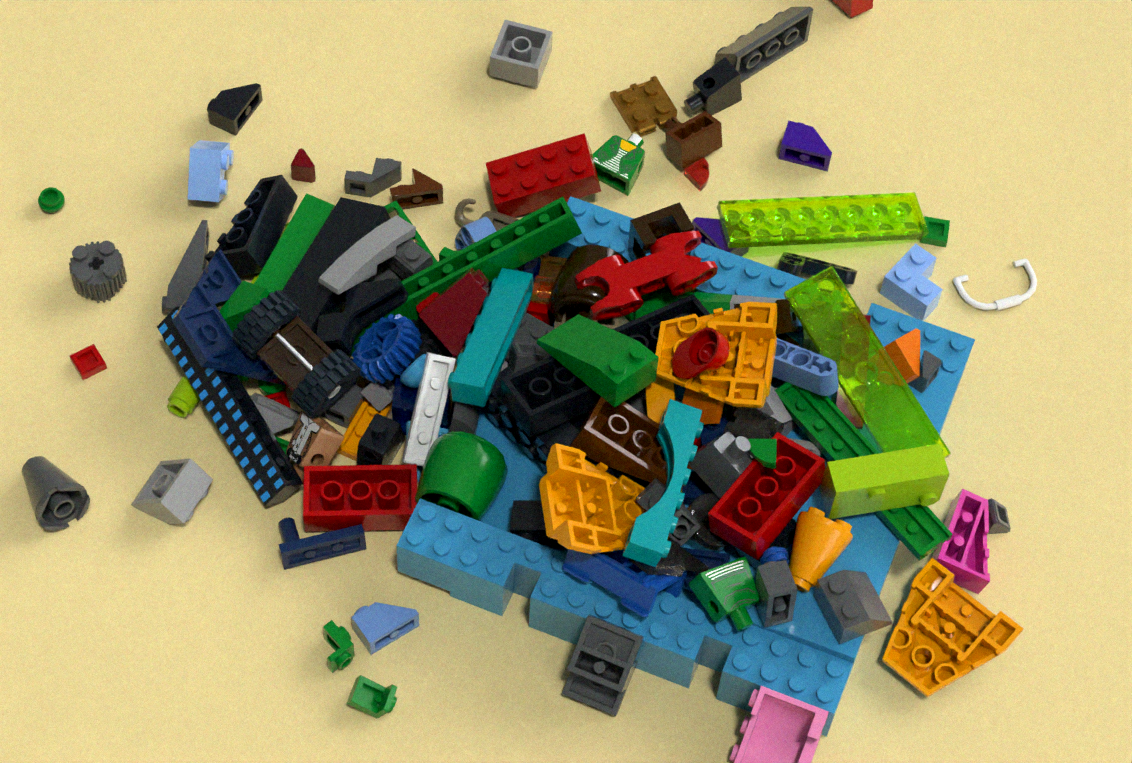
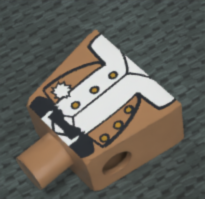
(312, 443)

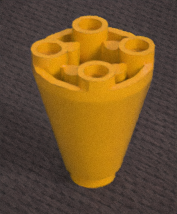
(816, 546)

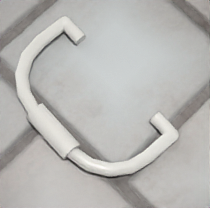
(1005, 302)

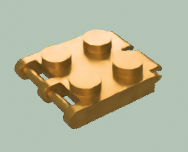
(644, 106)

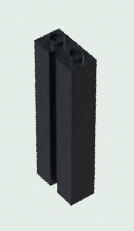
(343, 228)

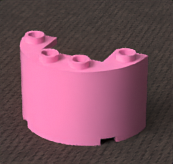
(779, 730)

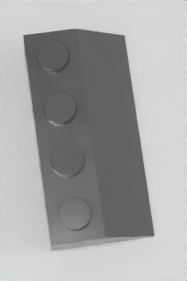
(768, 41)

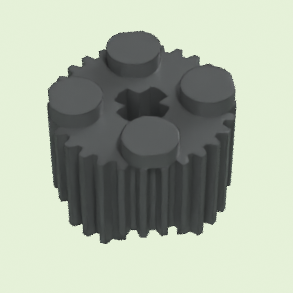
(97, 270)

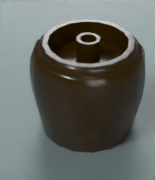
(564, 291)

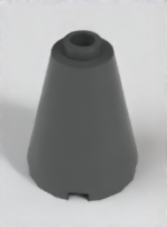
(53, 494)

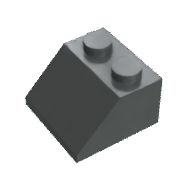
(850, 605)

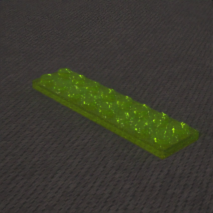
(821, 220)
(862, 363)

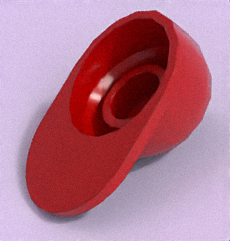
(700, 352)

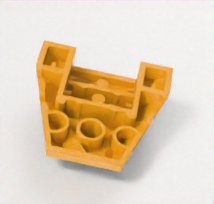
(750, 363)
(585, 503)
(944, 632)

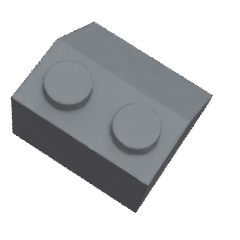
(173, 491)

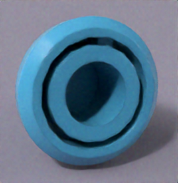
(412, 375)

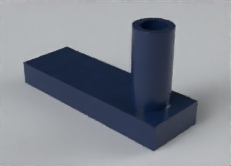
(319, 547)

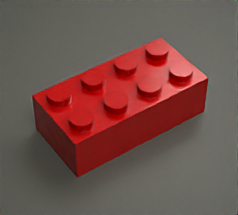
(543, 175)
(359, 494)
(766, 498)

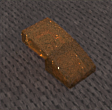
(544, 282)

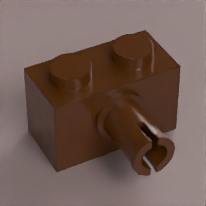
(692, 139)

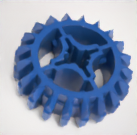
(387, 348)

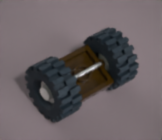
(295, 354)

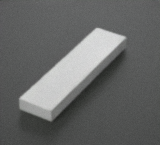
(428, 408)

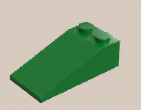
(602, 358)

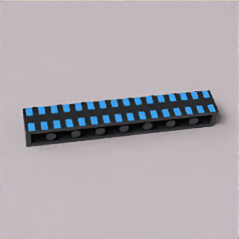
(237, 420)

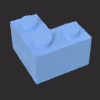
(206, 170)
(910, 286)

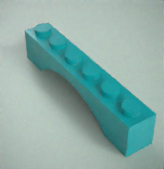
(650, 530)

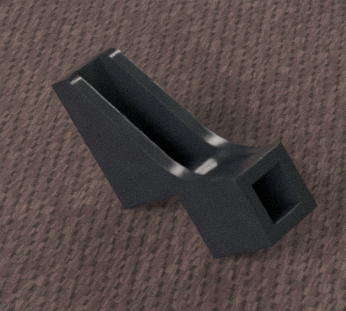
(363, 306)

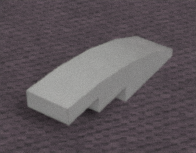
(363, 257)

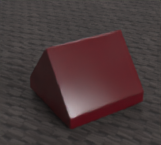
(302, 167)

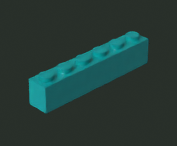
(491, 337)

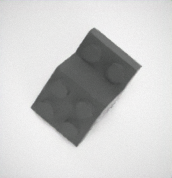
(602, 664)

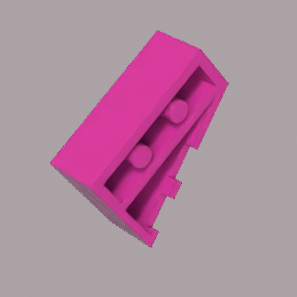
(967, 549)

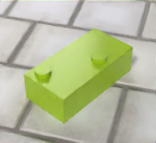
(884, 481)

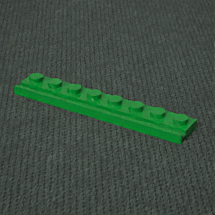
(838, 440)

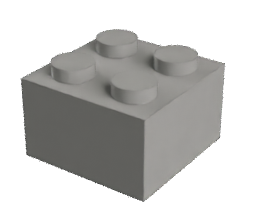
(521, 53)

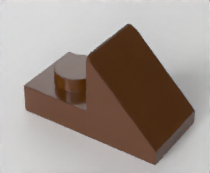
(422, 193)

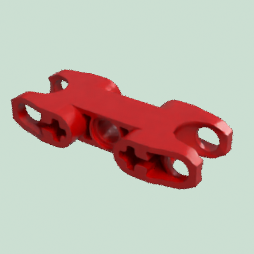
(630, 281)

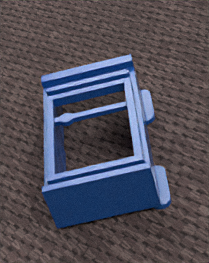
(622, 578)

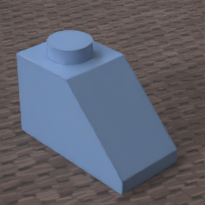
(383, 624)

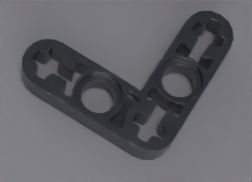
(799, 264)

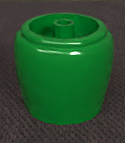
(462, 474)

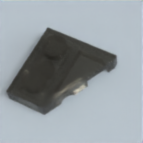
(675, 563)

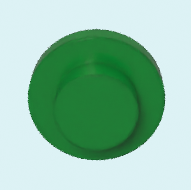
(51, 200)

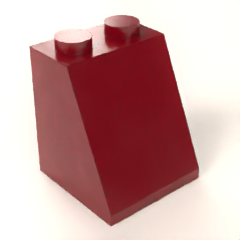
(455, 309)

